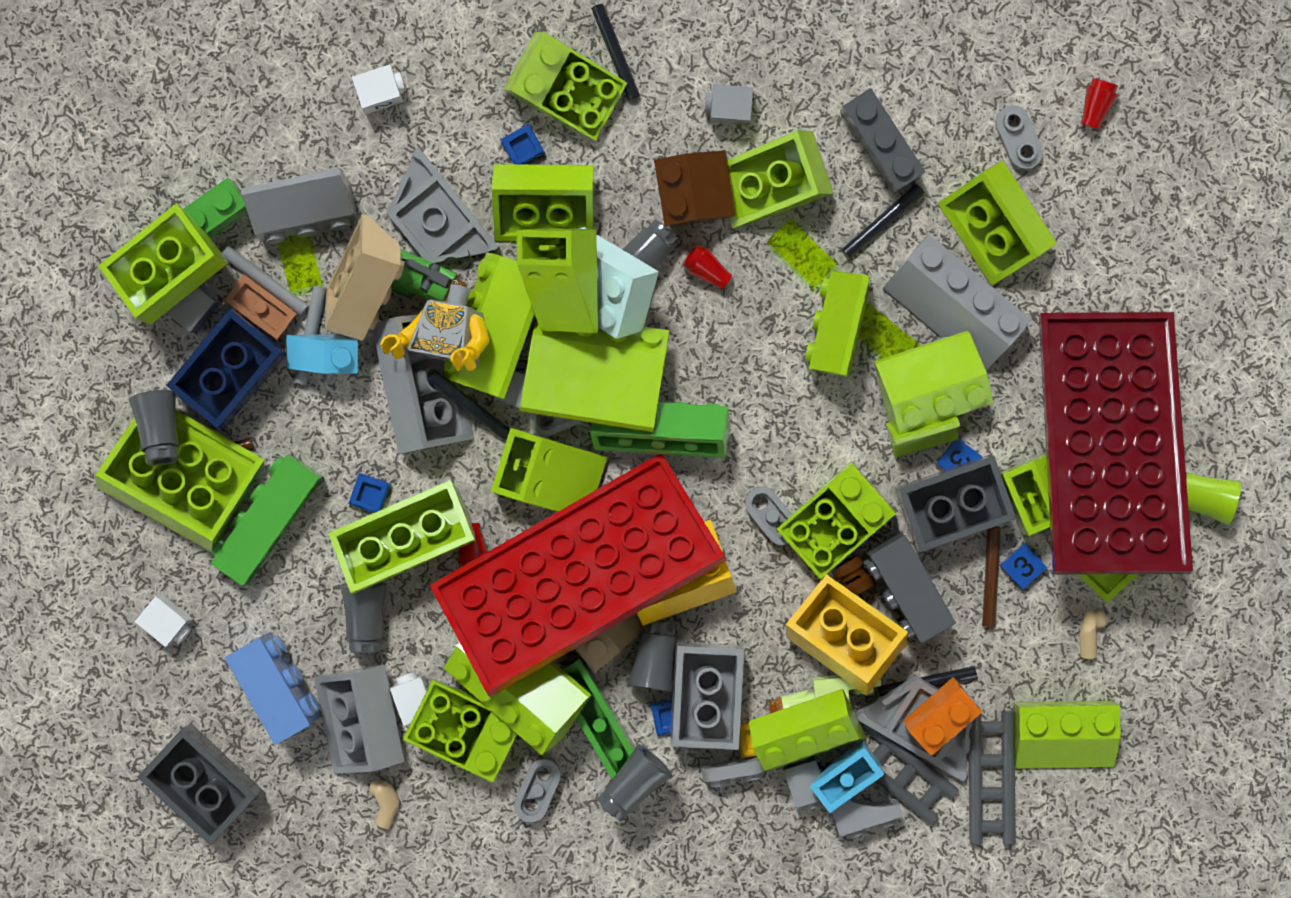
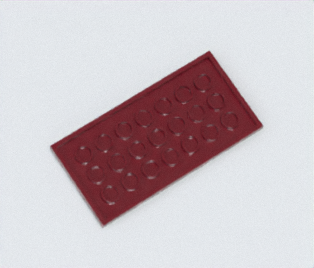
(1114, 444)

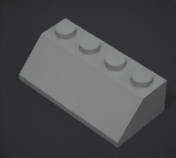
(955, 300)
(418, 410)

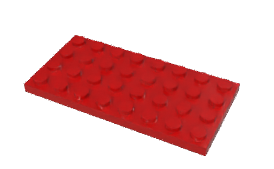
(576, 574)

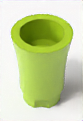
(1213, 497)

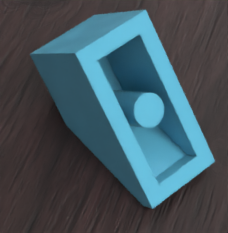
(322, 353)
(847, 776)

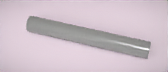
(264, 280)
(312, 324)

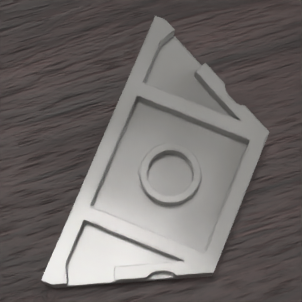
(435, 216)
(887, 718)

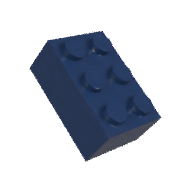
(226, 369)

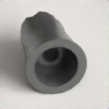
(652, 244)
(156, 425)
(364, 617)
(654, 657)
(634, 782)

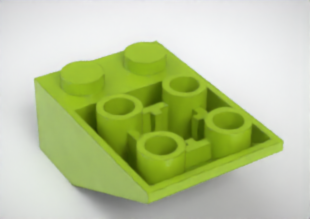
(565, 85)
(560, 277)
(546, 471)
(1028, 494)
(836, 520)
(460, 730)

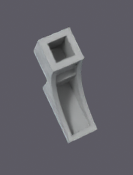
(852, 816)

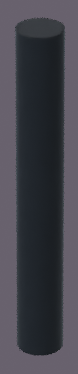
(615, 50)
(883, 221)
(468, 404)
(937, 680)

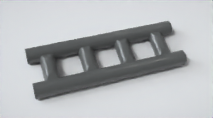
(913, 765)
(1006, 793)

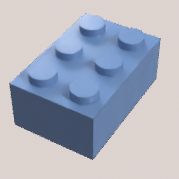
(274, 687)

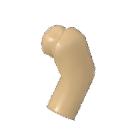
(1088, 640)
(387, 800)

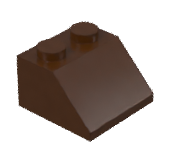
(695, 188)

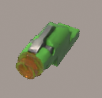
(424, 279)

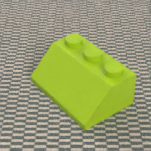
(541, 198)
(997, 223)
(162, 264)
(838, 323)
(933, 382)
(805, 730)
(1066, 734)

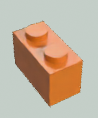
(942, 716)

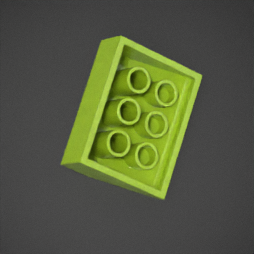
(596, 376)
(188, 496)

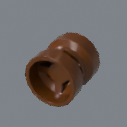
(849, 569)

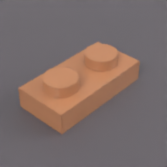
(261, 307)

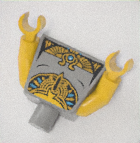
(444, 332)

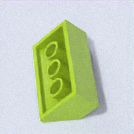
(507, 316)
(402, 536)
(535, 707)

